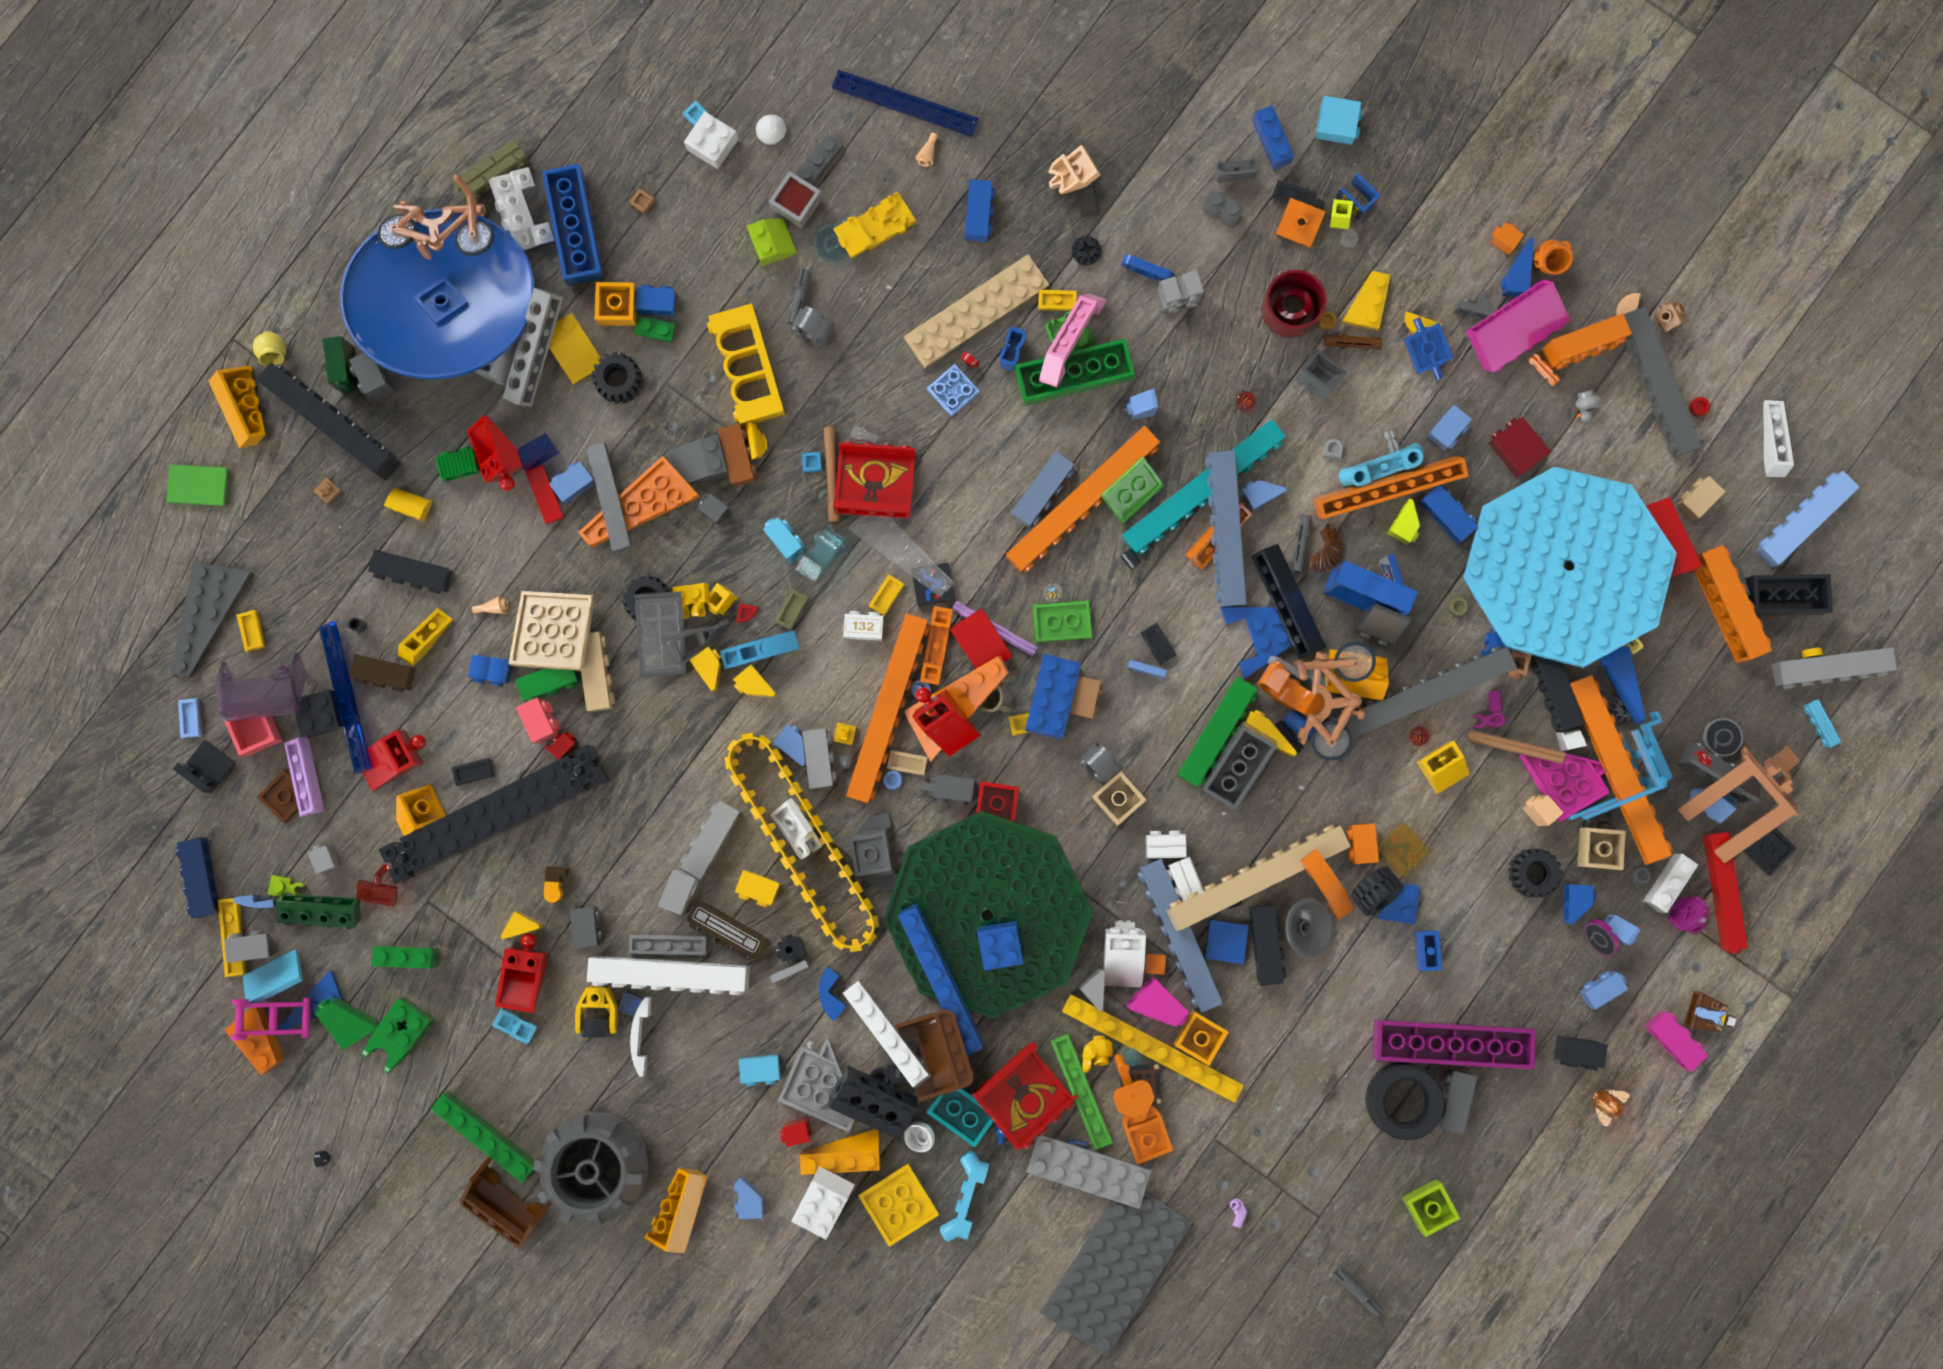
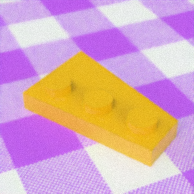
(1369, 304)

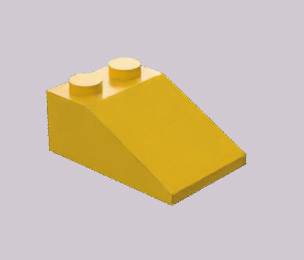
(573, 349)

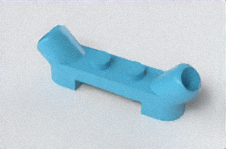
(1382, 466)
(961, 1224)

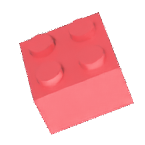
(539, 721)
(253, 734)

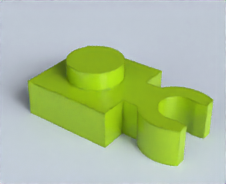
(283, 885)

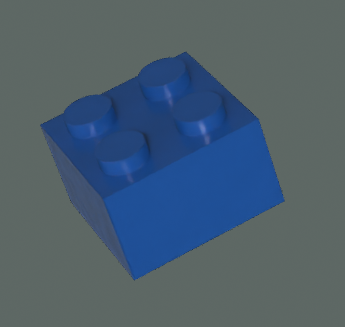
(1000, 945)

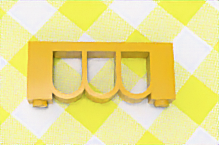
(732, 322)

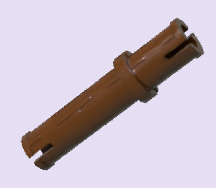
(1352, 341)

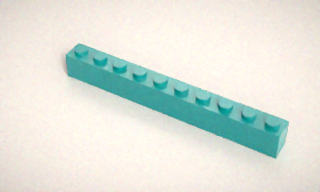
(1197, 492)

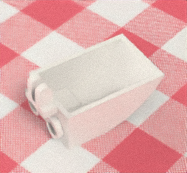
(1124, 955)

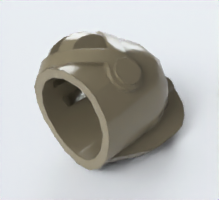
(1000, 699)

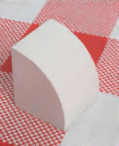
(1570, 739)

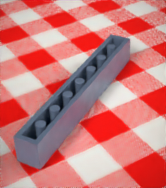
(1226, 528)
(1182, 942)

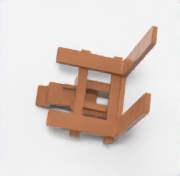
(1777, 789)

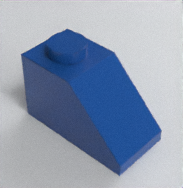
(1577, 901)

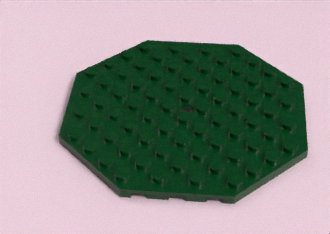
(1001, 869)

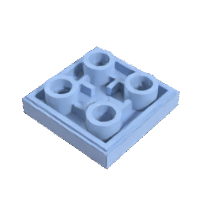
(953, 390)

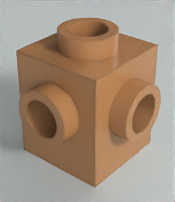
(1671, 315)

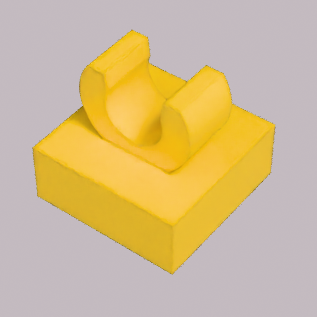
(844, 733)

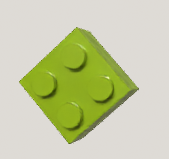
(1431, 1207)

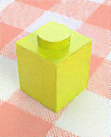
(1341, 214)

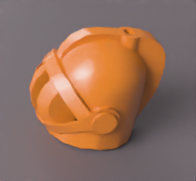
(1553, 257)

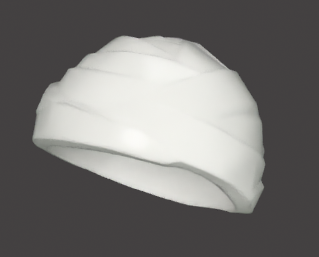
(770, 129)
(919, 1136)

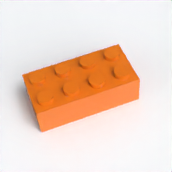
(1586, 342)

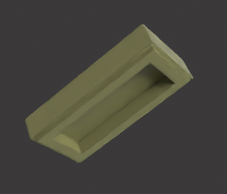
(791, 609)

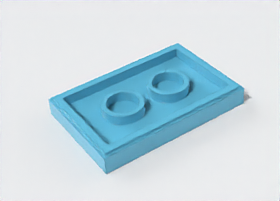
(273, 977)

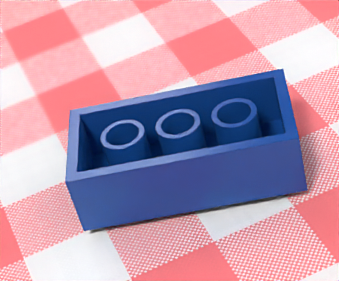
(1052, 697)

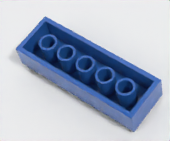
(573, 224)

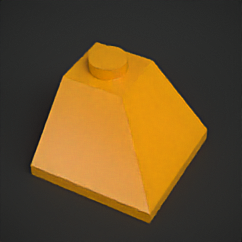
(417, 809)

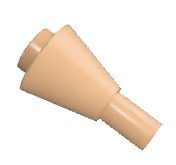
(926, 154)
(497, 605)

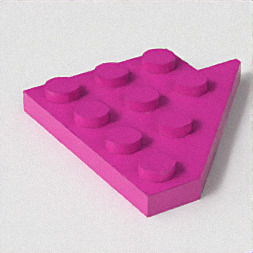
(1569, 783)

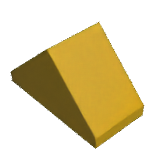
(520, 924)

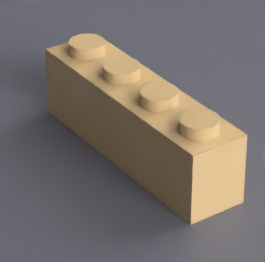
(595, 675)

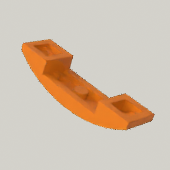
(936, 645)
(1328, 884)

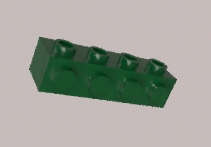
(318, 910)

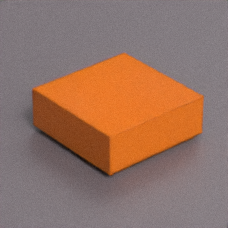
(1155, 964)

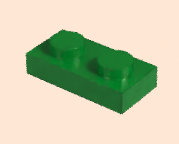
(655, 329)

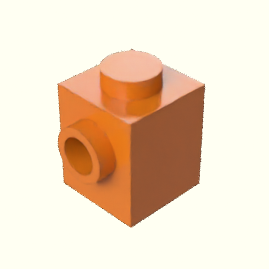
(1506, 237)

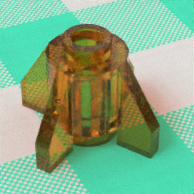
(1608, 1104)

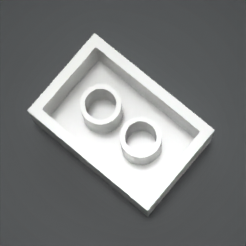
(822, 1203)

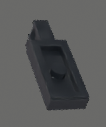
(1285, 191)

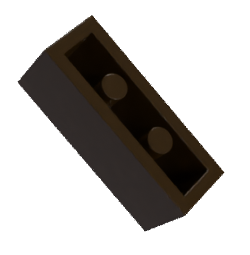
(382, 673)

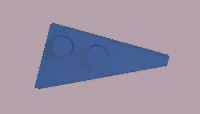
(326, 988)

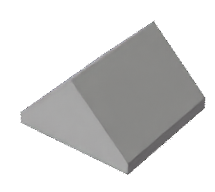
(1094, 988)

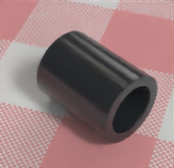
(1130, 559)
(362, 625)

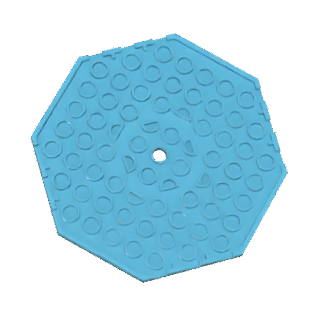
(1579, 613)

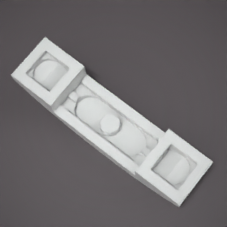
(639, 1060)

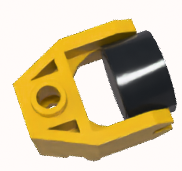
(596, 1026)

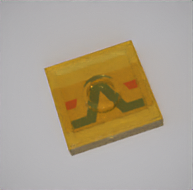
(1402, 849)

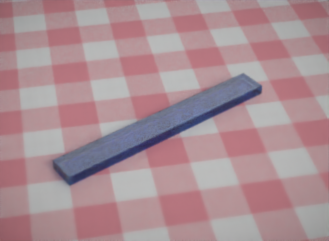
(905, 103)
(345, 698)

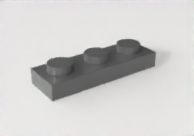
(819, 159)

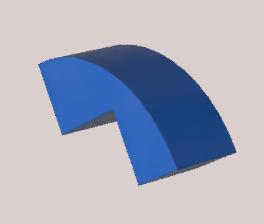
(831, 1004)

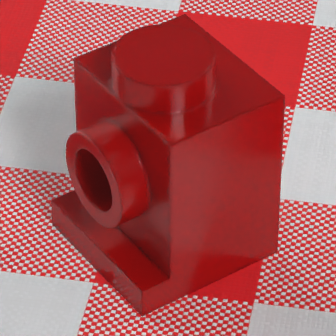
(562, 745)

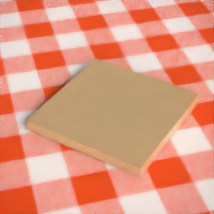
(552, 630)

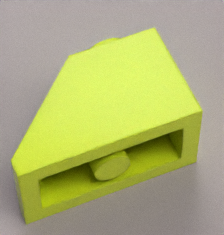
(1406, 524)

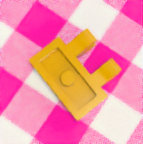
(694, 595)

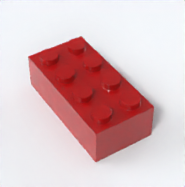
(998, 799)

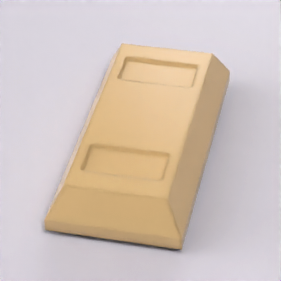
(907, 762)

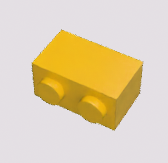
(757, 888)

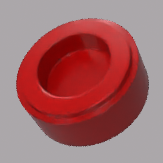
(970, 360)
(1699, 406)

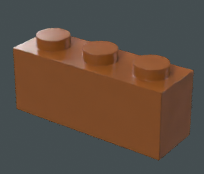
(737, 455)

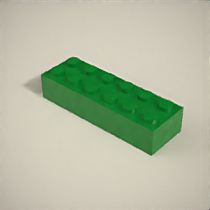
(1084, 371)

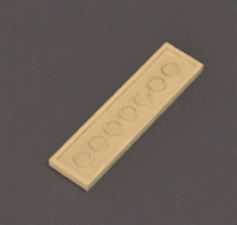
(976, 311)

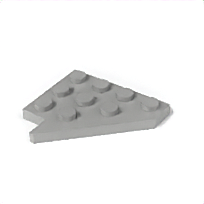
(812, 1083)

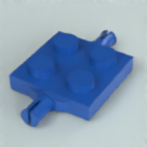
(1428, 348)

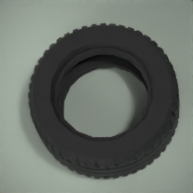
(1433, 1101)

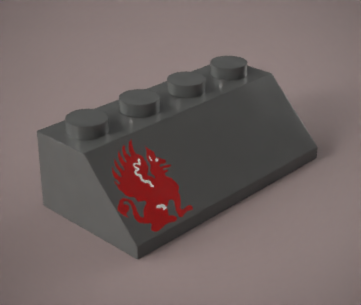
(1712, 767)

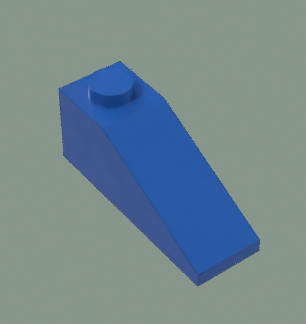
(1518, 277)

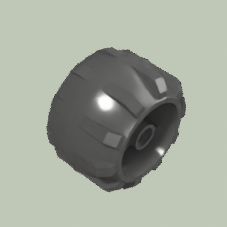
(608, 1130)

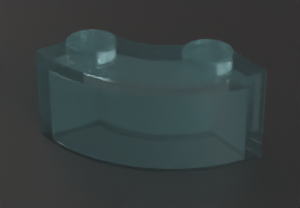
(820, 554)

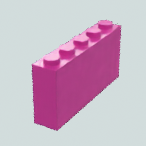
(1518, 326)

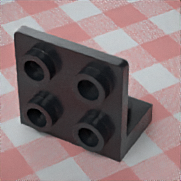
(205, 767)

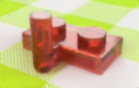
(375, 891)

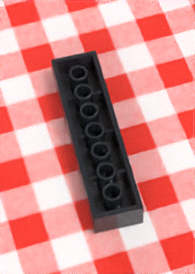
(328, 420)

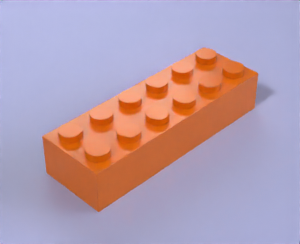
(1731, 605)

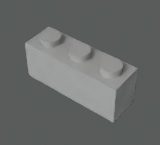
(819, 758)

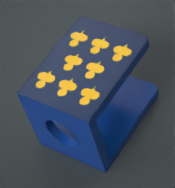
(1363, 187)

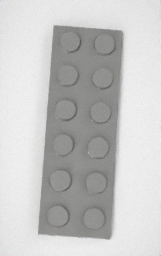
(1088, 1171)

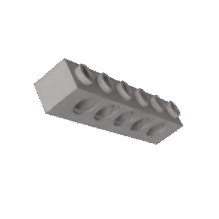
(532, 347)

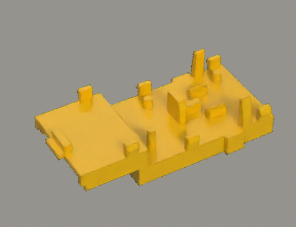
(875, 226)

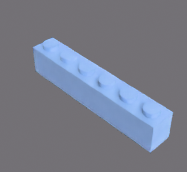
(1806, 518)

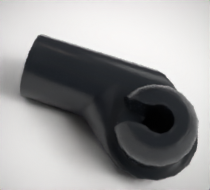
(1603, 817)

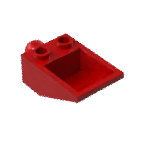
(494, 453)
(946, 723)
(391, 760)
(519, 981)

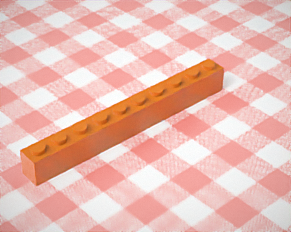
(1080, 501)
(887, 707)
(1619, 771)

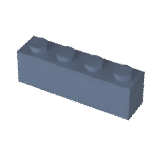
(1042, 490)

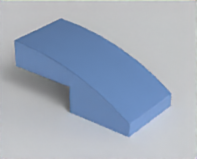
(254, 901)

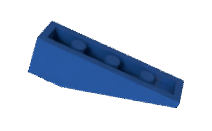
(1622, 675)

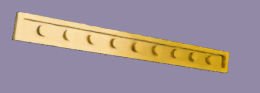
(1152, 1048)

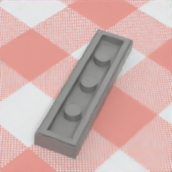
(667, 945)

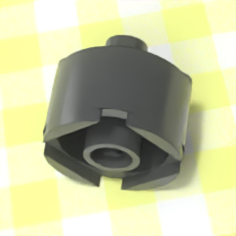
(812, 326)
(1101, 763)

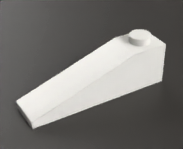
(1777, 445)

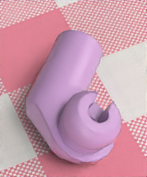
(1240, 1212)

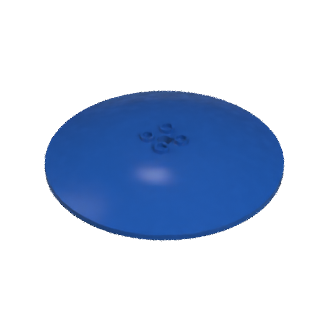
(394, 313)

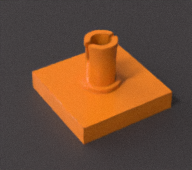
(1300, 222)

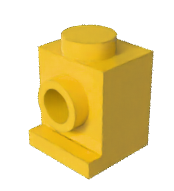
(720, 599)

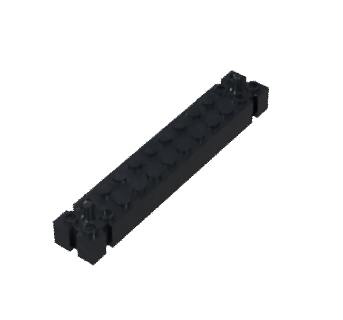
(493, 814)

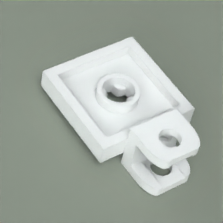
(796, 828)

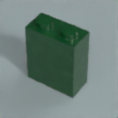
(337, 356)

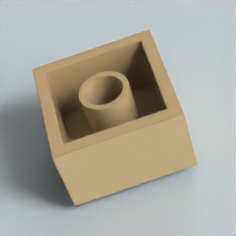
(1118, 798)
(1601, 848)

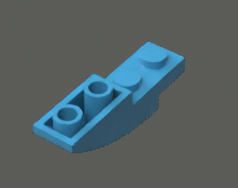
(759, 649)

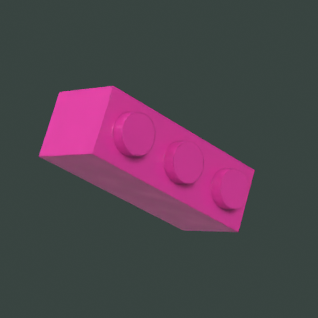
(1676, 1040)

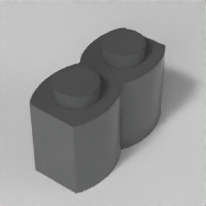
(1225, 209)

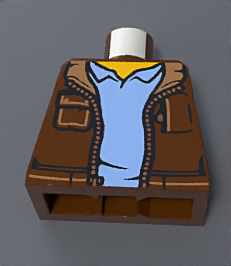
(1708, 1014)

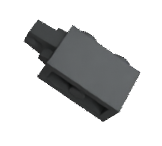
(950, 788)

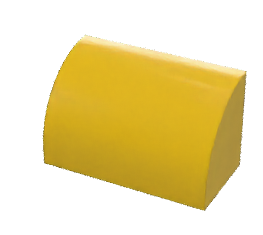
(408, 504)

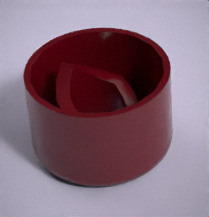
(1306, 289)

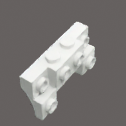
(514, 210)

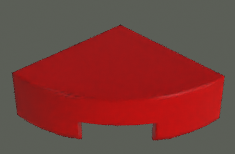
(746, 613)

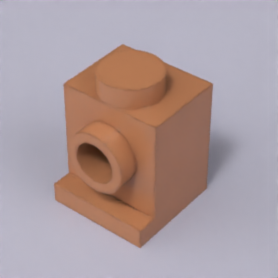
(1523, 661)

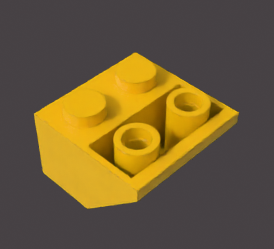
(1444, 766)

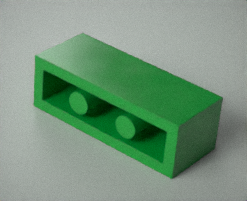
(546, 682)
(404, 956)

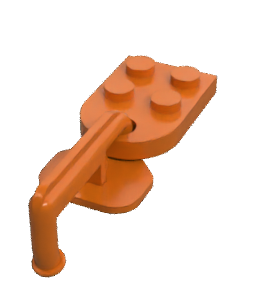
(1140, 1117)

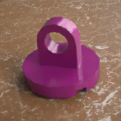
(1689, 914)

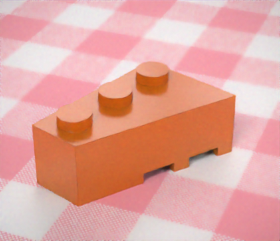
(260, 1050)

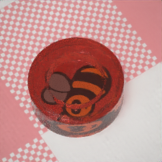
(1245, 401)
(1418, 736)

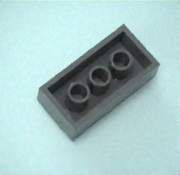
(1239, 765)

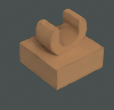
(327, 491)

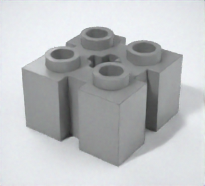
(1180, 291)

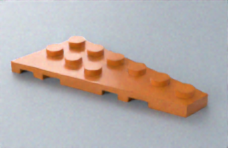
(648, 497)
(968, 693)

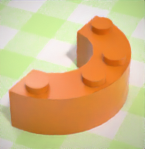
(1288, 690)

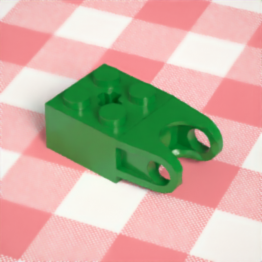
(396, 1039)

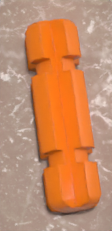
(1544, 369)

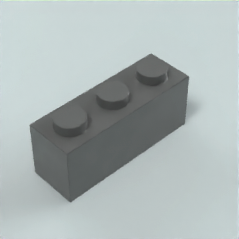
(1458, 1100)

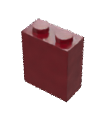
(1518, 446)

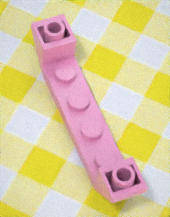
(1070, 332)

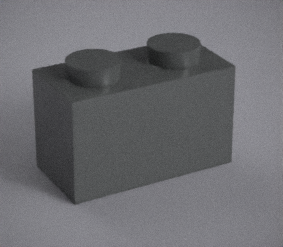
(586, 927)

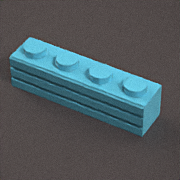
(1822, 724)

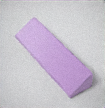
(304, 776)

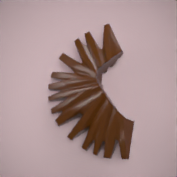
(1329, 553)

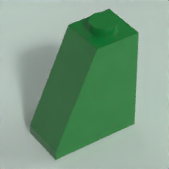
(344, 1021)

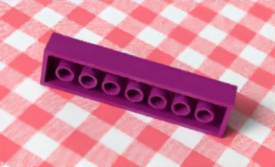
(1453, 1044)

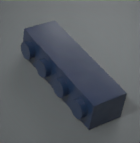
(198, 877)

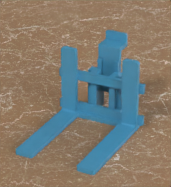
(1654, 765)

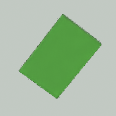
(197, 485)
(1132, 490)
(1062, 621)

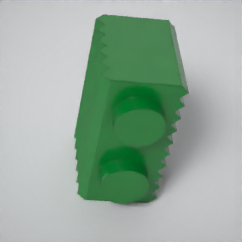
(457, 464)

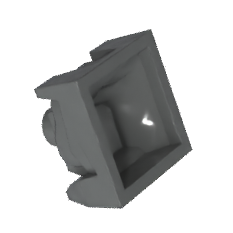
(1320, 375)

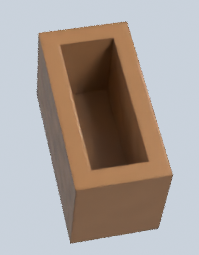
(1085, 698)

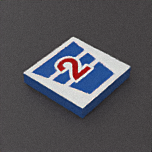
(1391, 569)

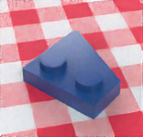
(1403, 907)

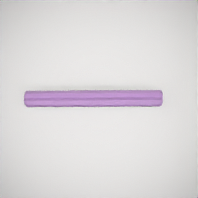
(1006, 635)

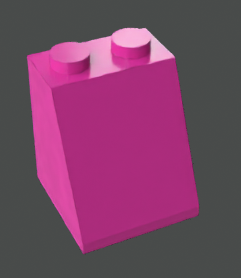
(1158, 1004)

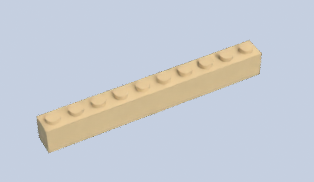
(1254, 879)

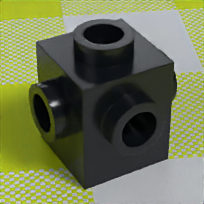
(797, 945)

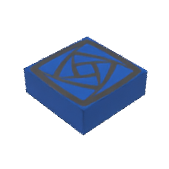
(629, 1003)

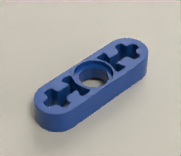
(1146, 268)

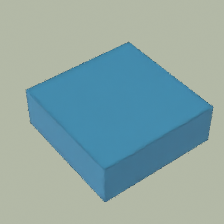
(812, 462)

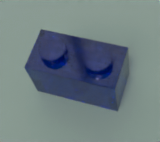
(537, 452)

